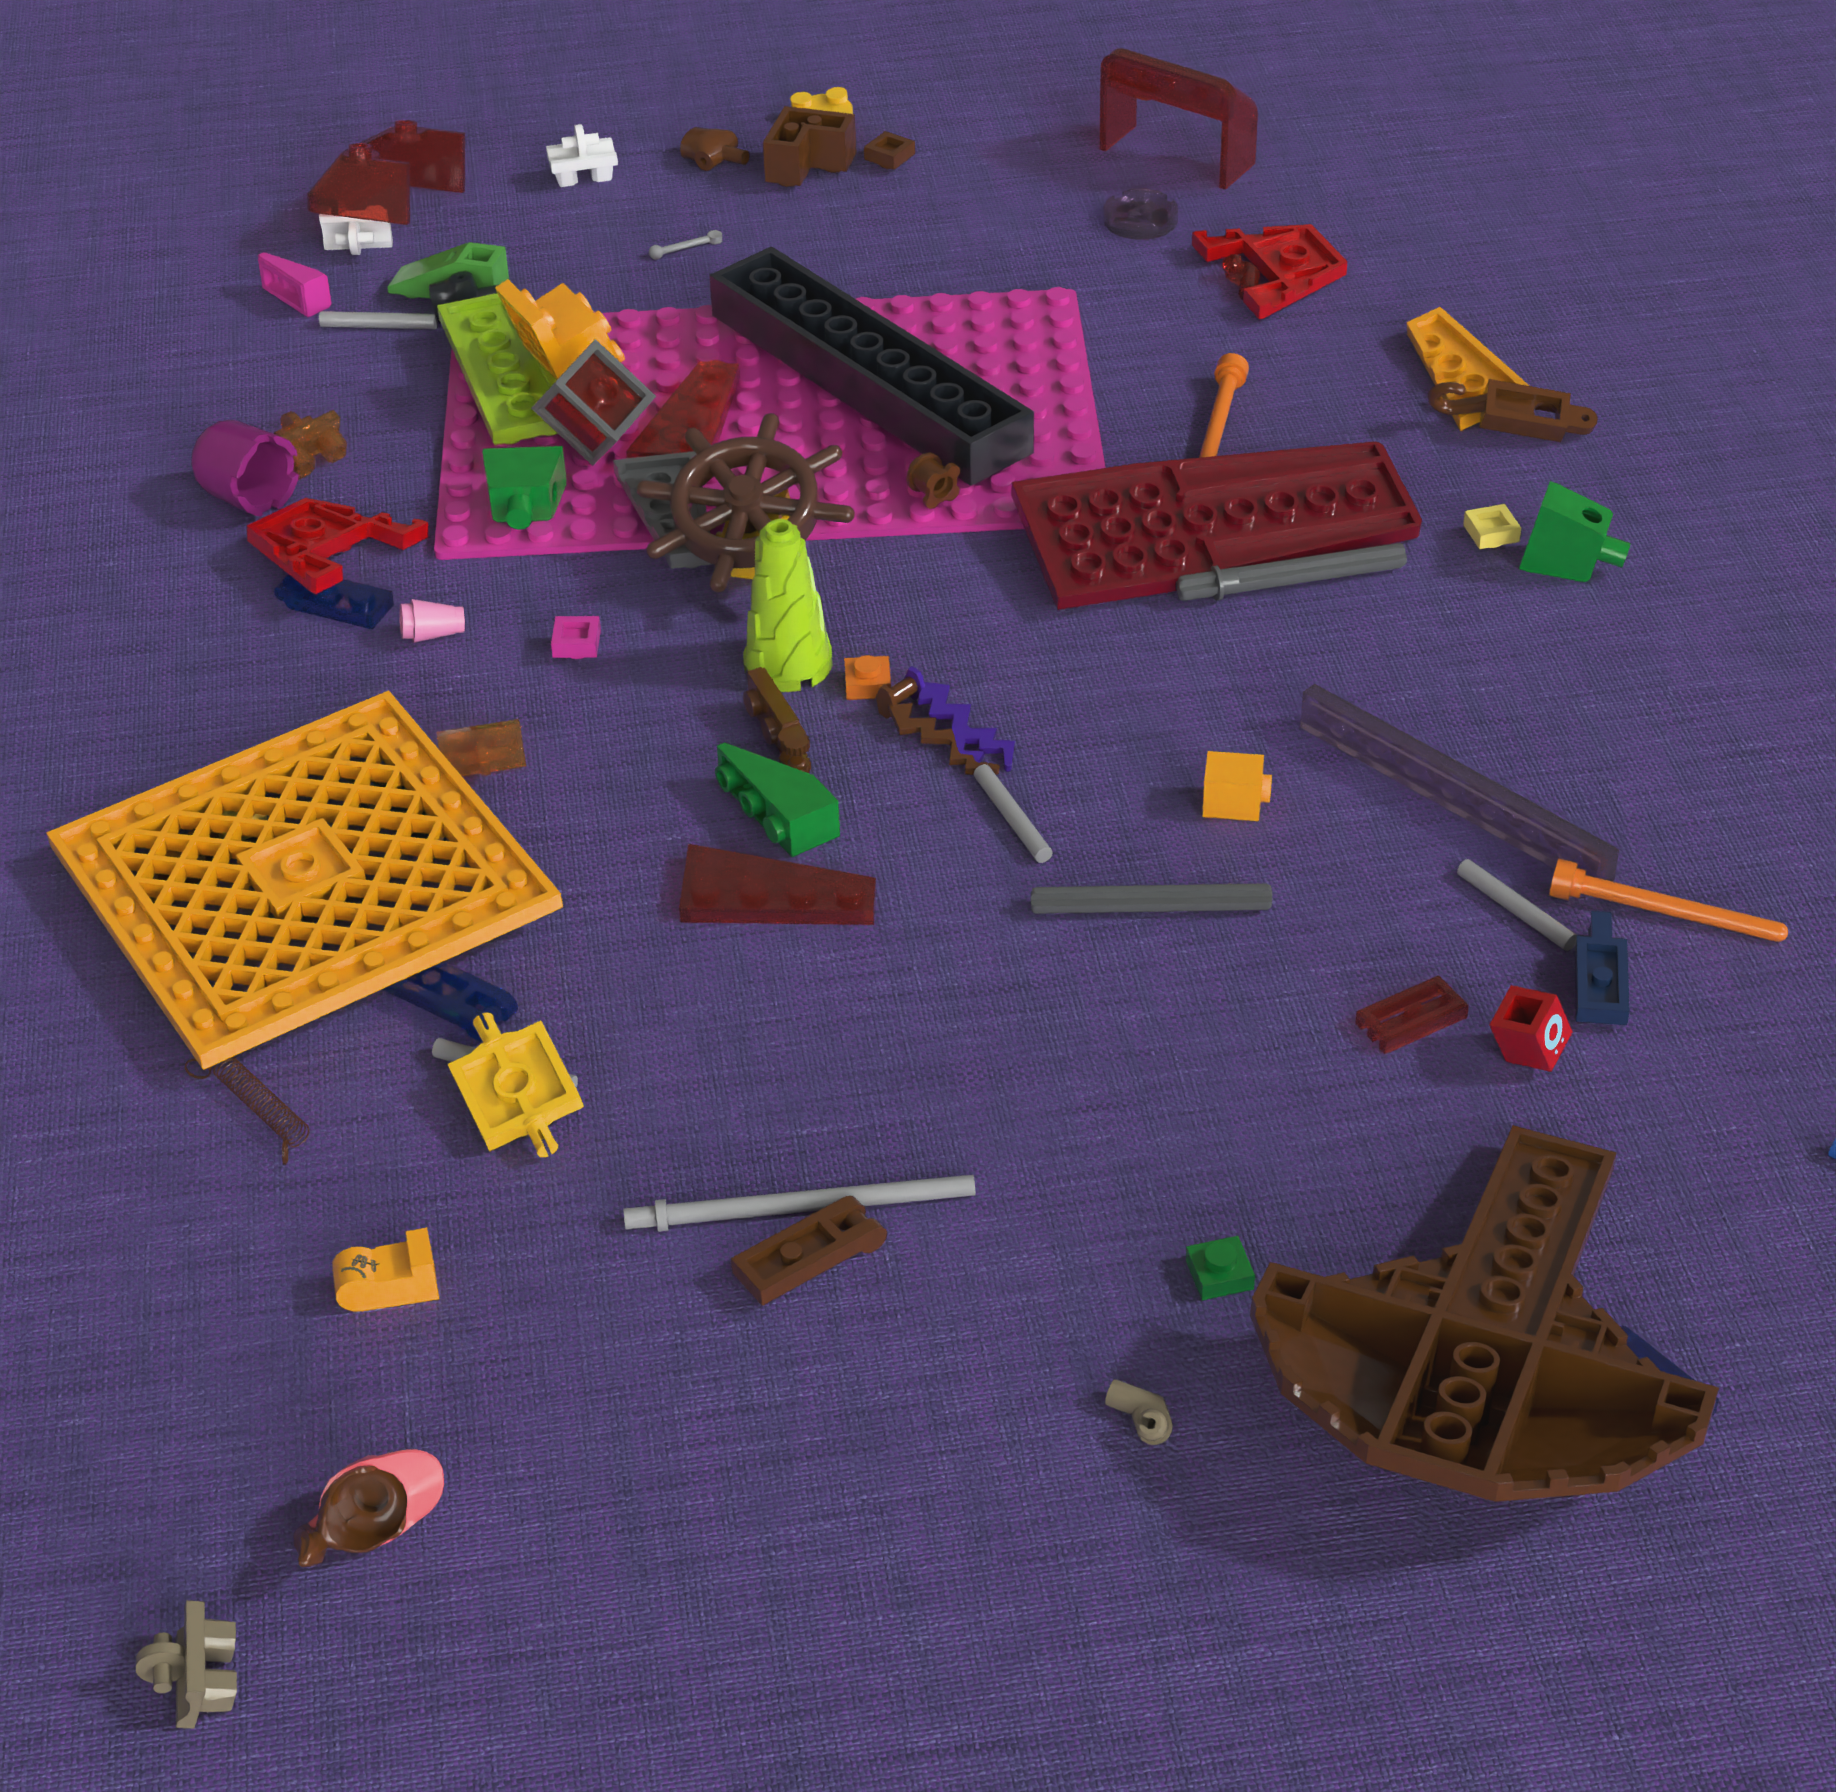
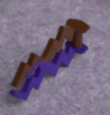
(960, 734)

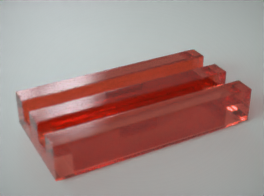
(1417, 1019)

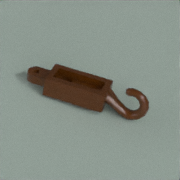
(1511, 409)

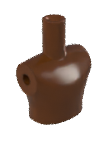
(711, 147)

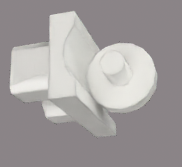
(582, 153)
(354, 233)

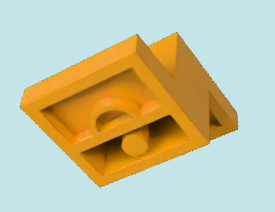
(556, 325)

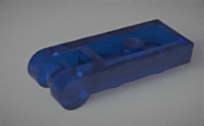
(454, 995)

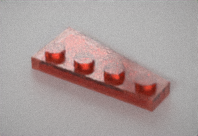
(697, 403)
(763, 890)

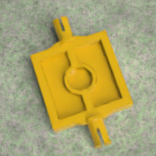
(515, 1085)

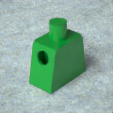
(524, 483)
(1571, 537)

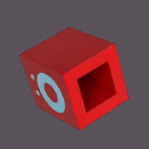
(1531, 1028)

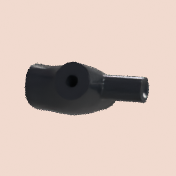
(457, 288)

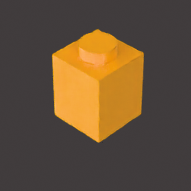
(1235, 786)

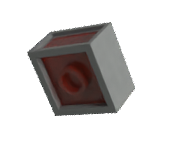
(593, 402)

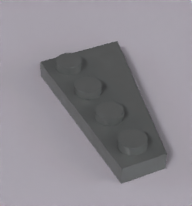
(655, 512)

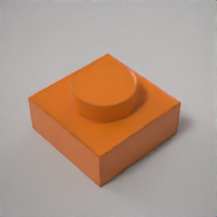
(865, 676)

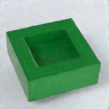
(1220, 1267)

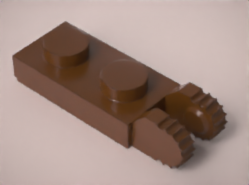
(777, 719)

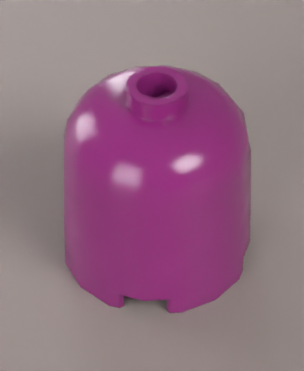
(245, 466)

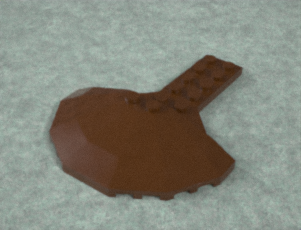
(1489, 1357)

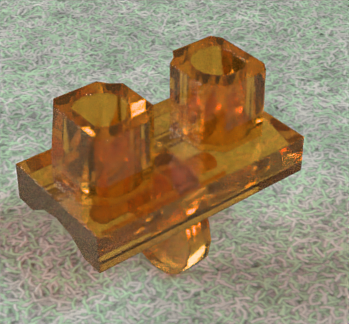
(313, 437)
(483, 747)

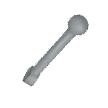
(713, 237)

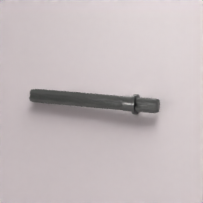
(1288, 572)

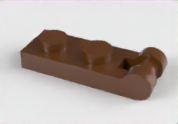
(807, 1249)

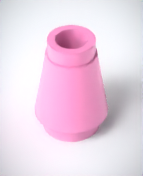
(429, 620)

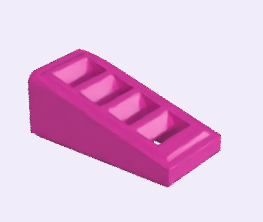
(297, 284)

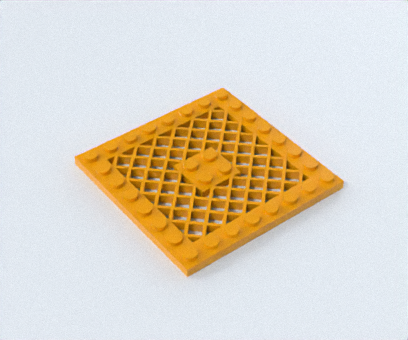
(300, 874)

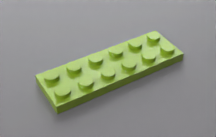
(497, 368)

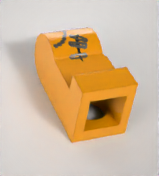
(386, 1275)

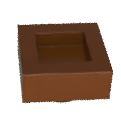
(889, 150)

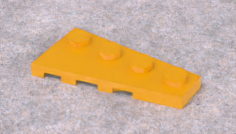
(1456, 357)

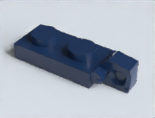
(1601, 974)

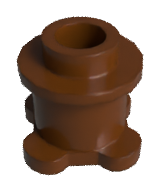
(933, 479)

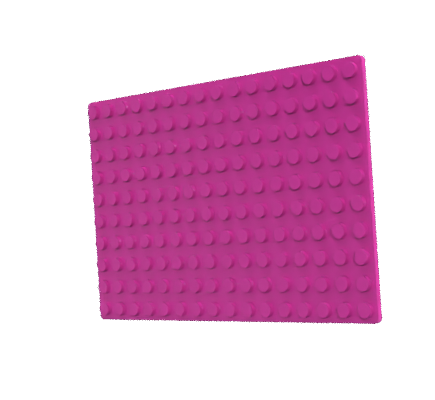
(1013, 340)

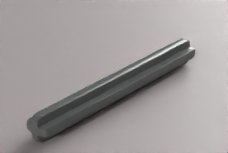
(1151, 898)

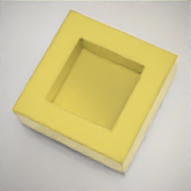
(1492, 526)

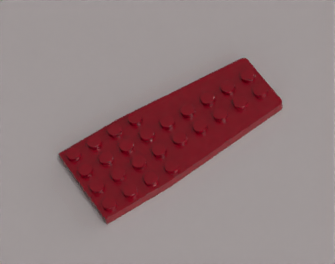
(1150, 522)

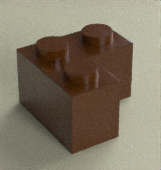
(806, 141)

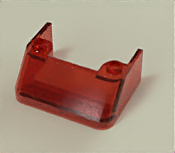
(1134, 75)
(376, 175)

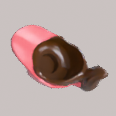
(371, 1504)

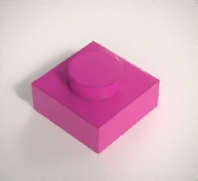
(575, 637)

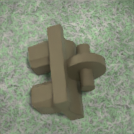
(185, 1660)

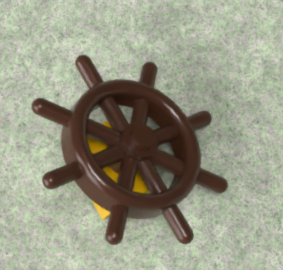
(744, 502)

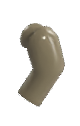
(1146, 1408)

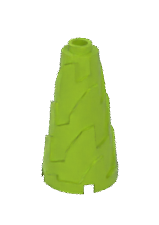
(786, 612)

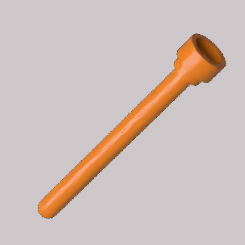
(1230, 375)
(1573, 882)

